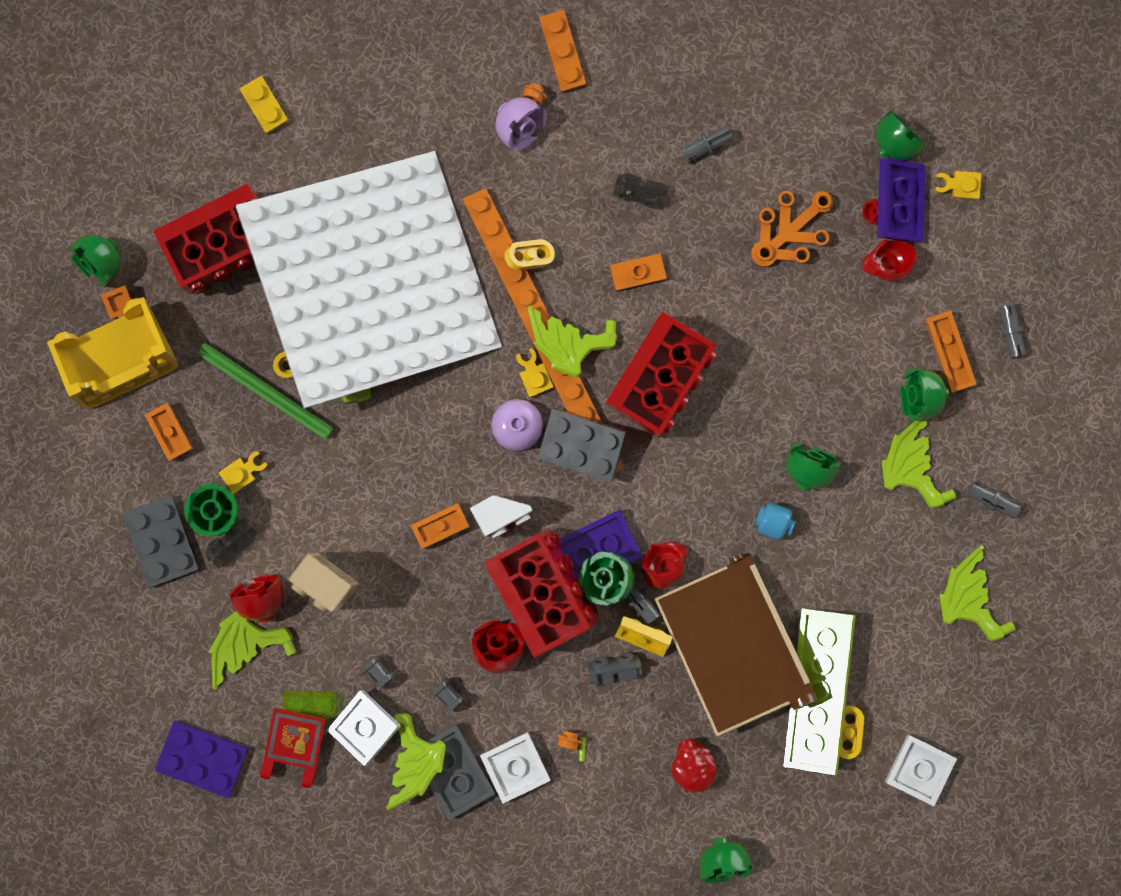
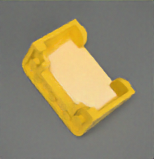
(113, 356)

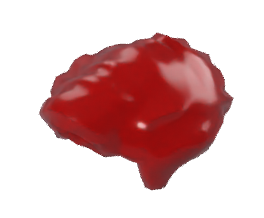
(890, 260)
(663, 564)
(693, 766)

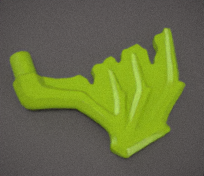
(565, 346)
(907, 464)
(966, 596)
(238, 642)
(416, 764)

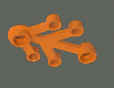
(788, 231)

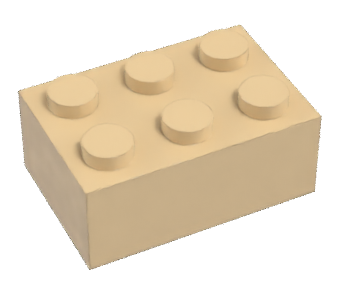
(323, 582)

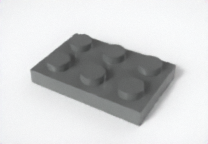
(582, 445)
(161, 541)
(462, 778)

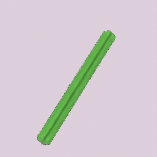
(265, 391)

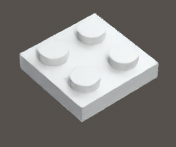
(364, 727)
(515, 767)
(920, 770)

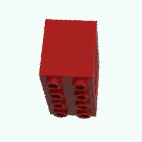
(202, 232)
(654, 358)
(529, 602)

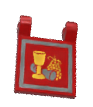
(294, 741)

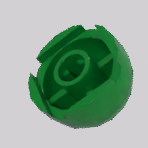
(897, 139)
(96, 257)
(923, 395)
(811, 468)
(211, 510)
(606, 578)
(724, 861)

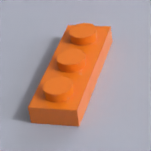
(562, 51)
(950, 351)

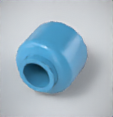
(775, 521)

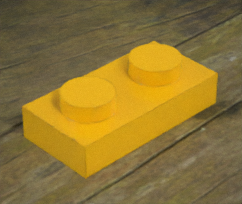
(264, 105)
(643, 636)

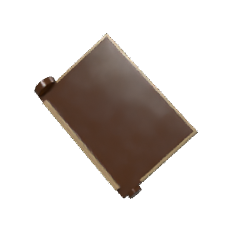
(735, 646)

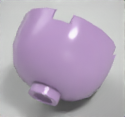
(518, 121)
(517, 425)

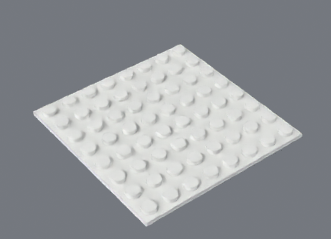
(368, 278)

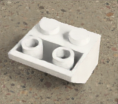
(499, 512)

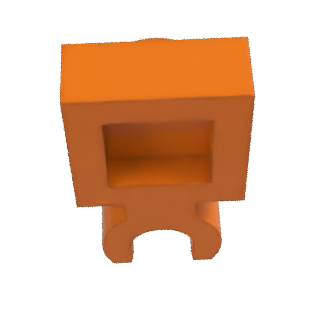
(116, 301)

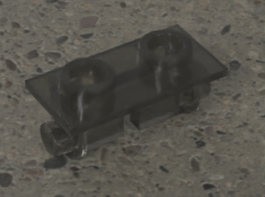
(629, 189)
(221, 549)

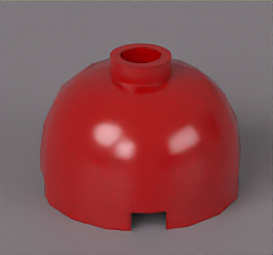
(258, 599)
(497, 646)

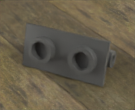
(602, 668)

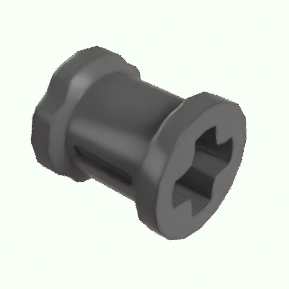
(377, 672)
(448, 695)

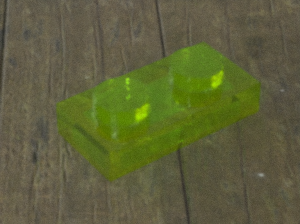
(311, 702)

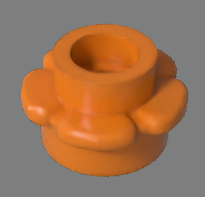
(534, 92)
(569, 740)

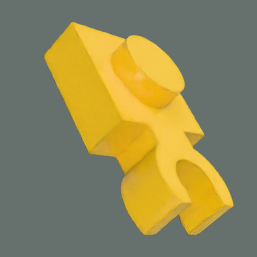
(963, 185)
(535, 377)
(240, 474)

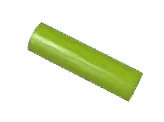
(582, 748)

